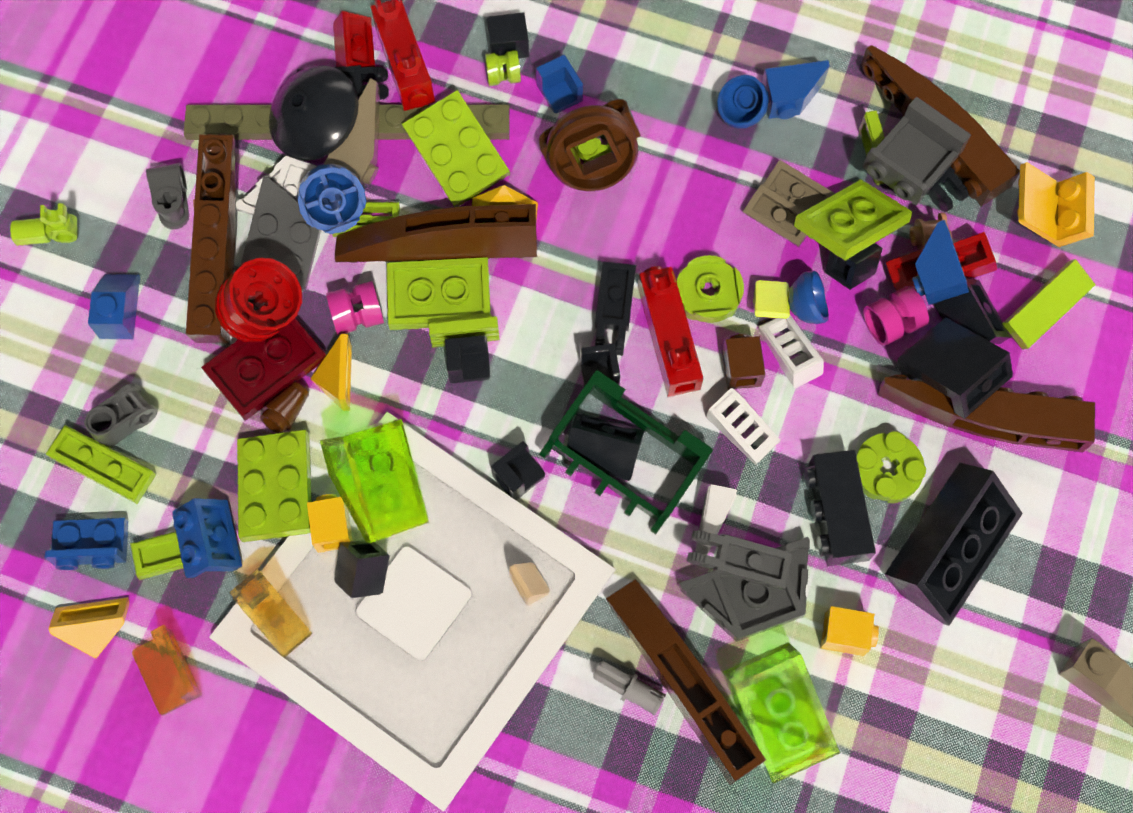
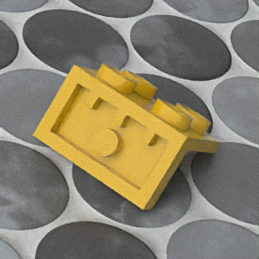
(1055, 209)

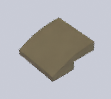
(784, 197)

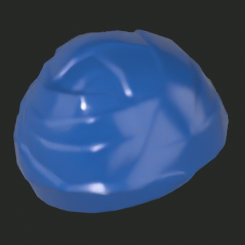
(743, 101)
(808, 298)

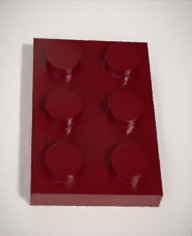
(259, 371)

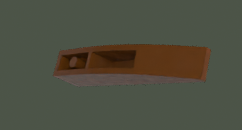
(982, 163)
(444, 234)
(211, 236)
(1004, 416)
(686, 683)

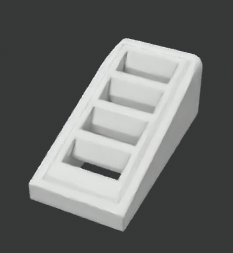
(801, 368)
(742, 409)
(715, 509)

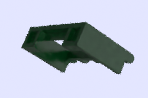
(611, 394)

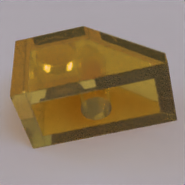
(270, 613)

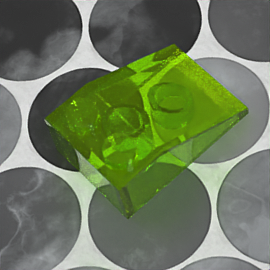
(376, 479)
(782, 711)

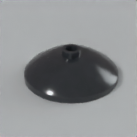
(313, 113)

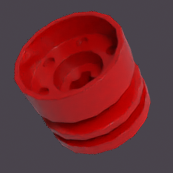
(273, 291)

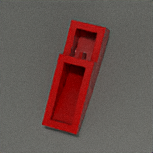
(973, 253)

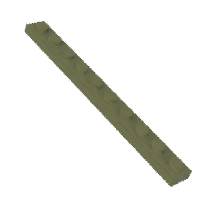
(252, 121)

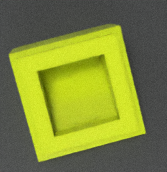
(771, 299)

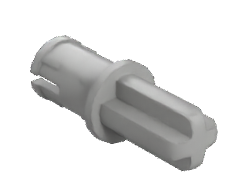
(629, 687)

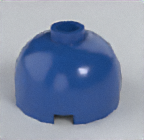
(331, 198)

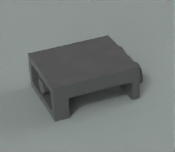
(916, 151)

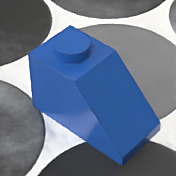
(793, 87)
(939, 268)
(114, 306)

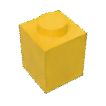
(329, 522)
(849, 631)

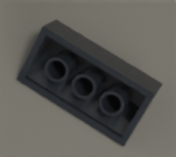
(954, 542)

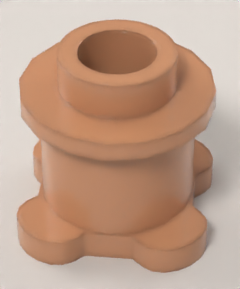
(922, 230)

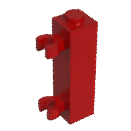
(402, 54)
(670, 331)

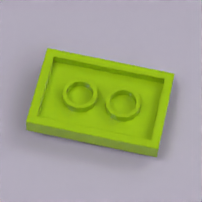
(456, 149)
(852, 219)
(437, 291)
(273, 485)

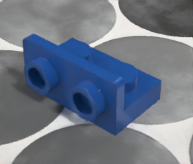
(206, 537)
(88, 542)

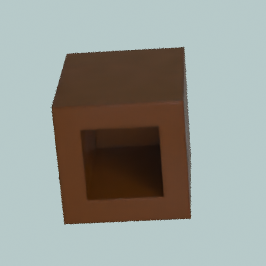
(743, 362)

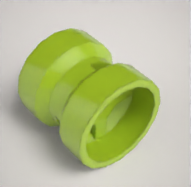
(495, 69)

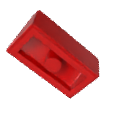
(353, 40)

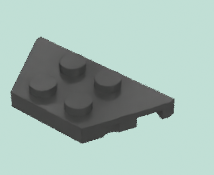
(281, 232)
(748, 607)

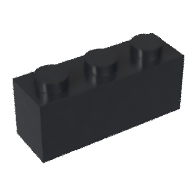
(839, 508)

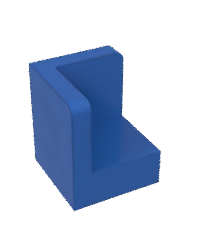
(559, 84)

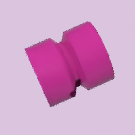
(342, 309)
(899, 314)

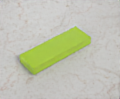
(1049, 304)
(101, 464)

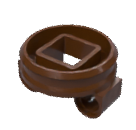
(585, 124)

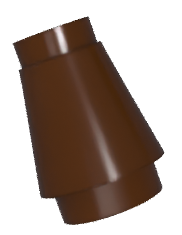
(284, 409)

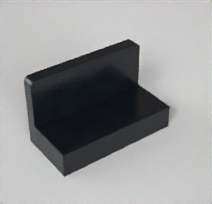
(974, 313)
(606, 445)

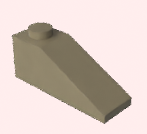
(360, 148)
(1102, 677)

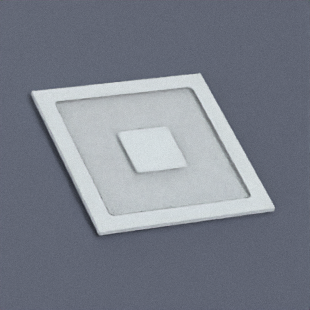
(449, 643)

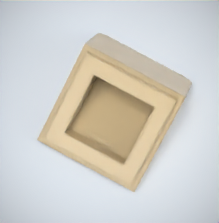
(528, 582)

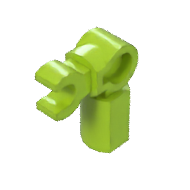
(51, 224)

